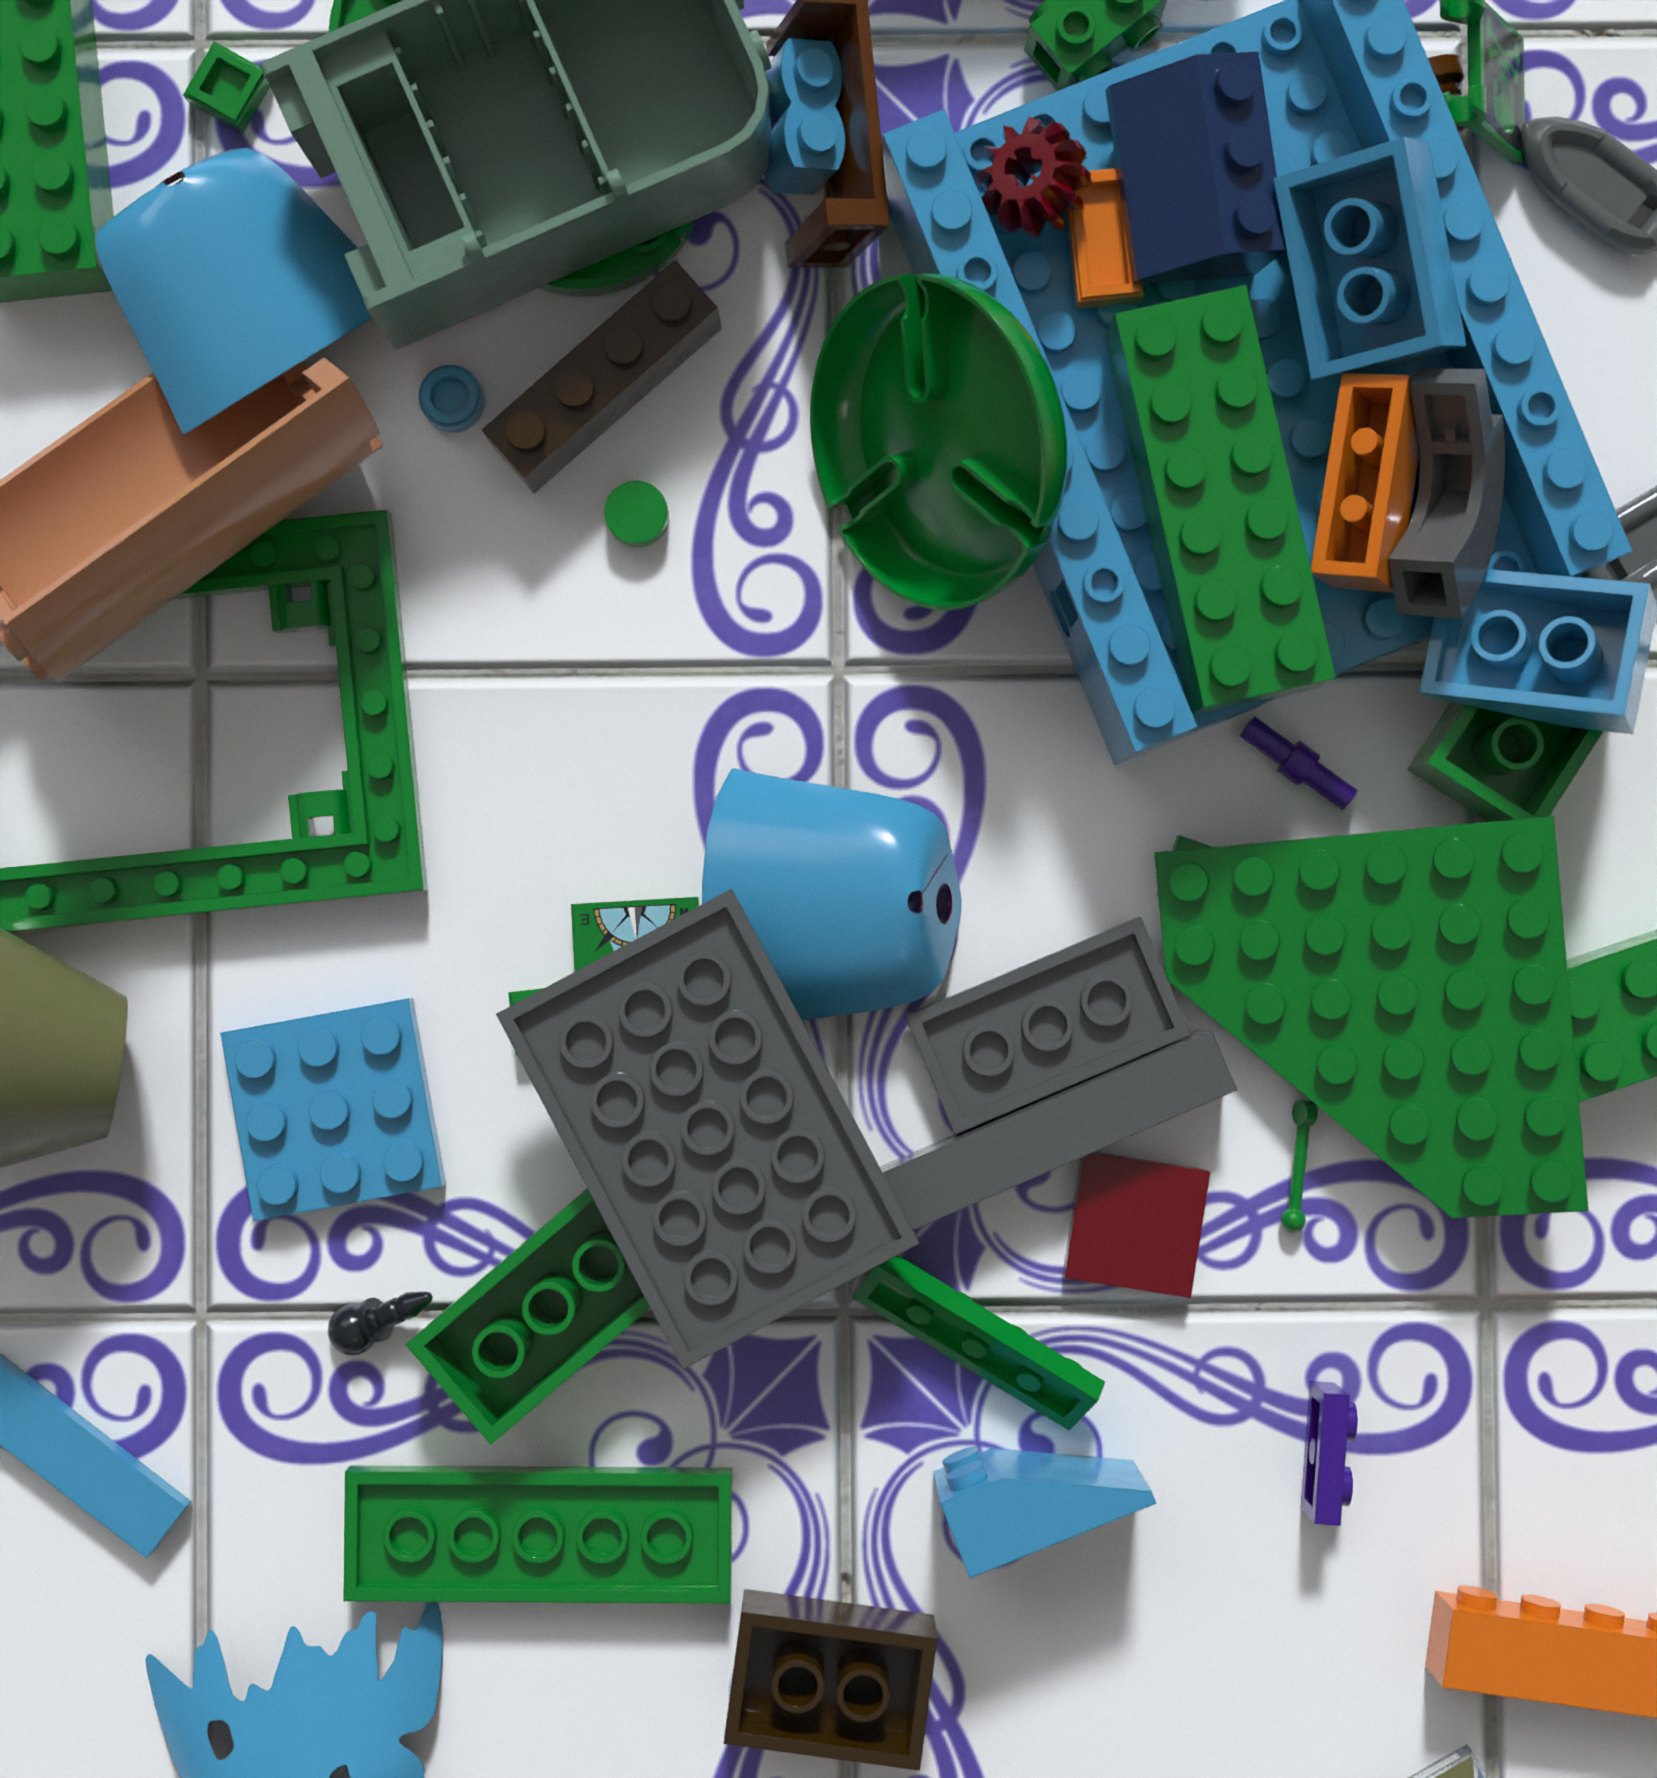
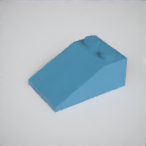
(1547, 650)
(1024, 1501)

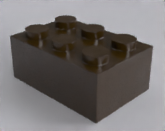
(831, 1679)

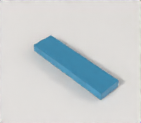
(85, 1463)

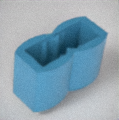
(804, 118)

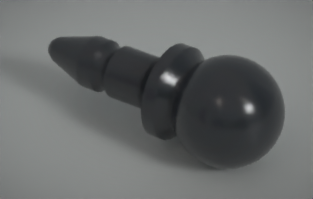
(358, 1326)

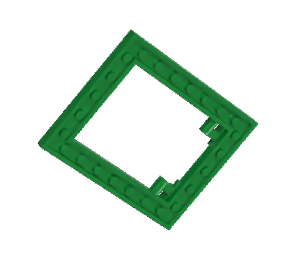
(376, 814)

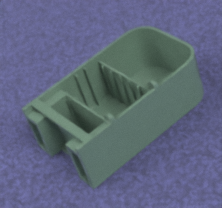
(522, 139)

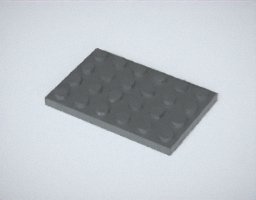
(707, 1128)

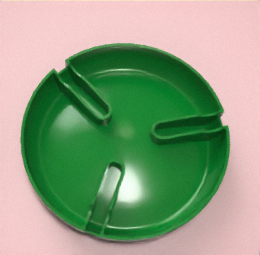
(938, 439)

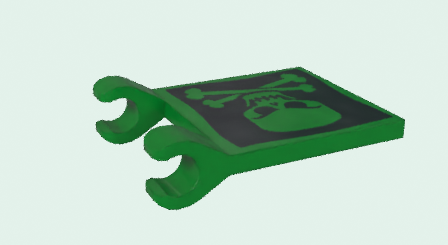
(1495, 78)

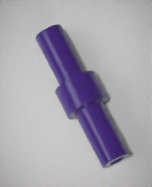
(1298, 763)

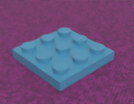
(333, 1109)

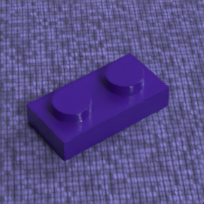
(1326, 1479)

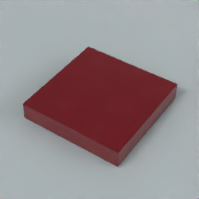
(1136, 1224)

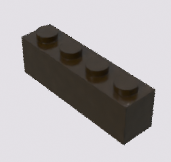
(604, 376)

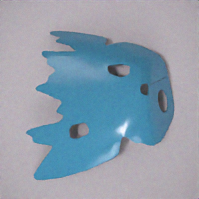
(315, 1713)

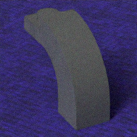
(1458, 496)

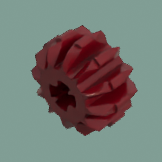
(1050, 193)

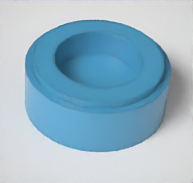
(451, 398)

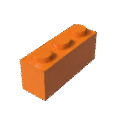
(1367, 482)

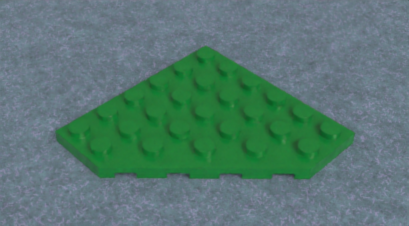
(1402, 994)

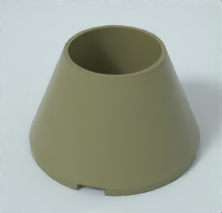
(56, 1053)

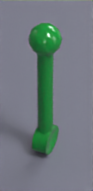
(1304, 1115)

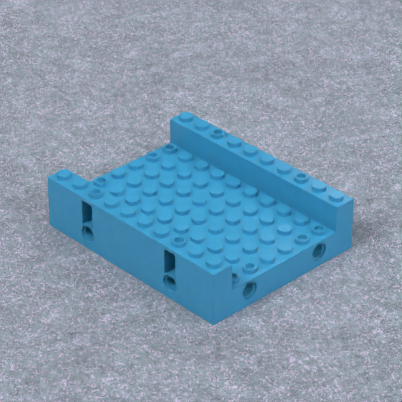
(1332, 86)

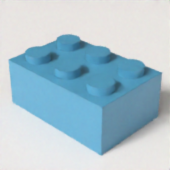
(1370, 259)

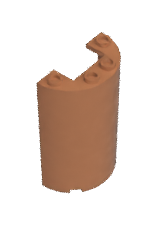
(139, 512)

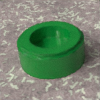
(636, 513)

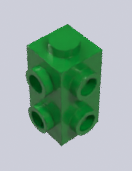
(1083, 36)

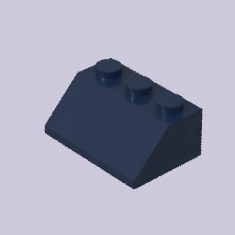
(1196, 169)

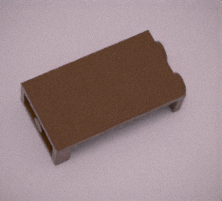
(857, 191)

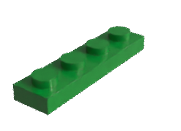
(979, 1340)

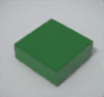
(227, 87)

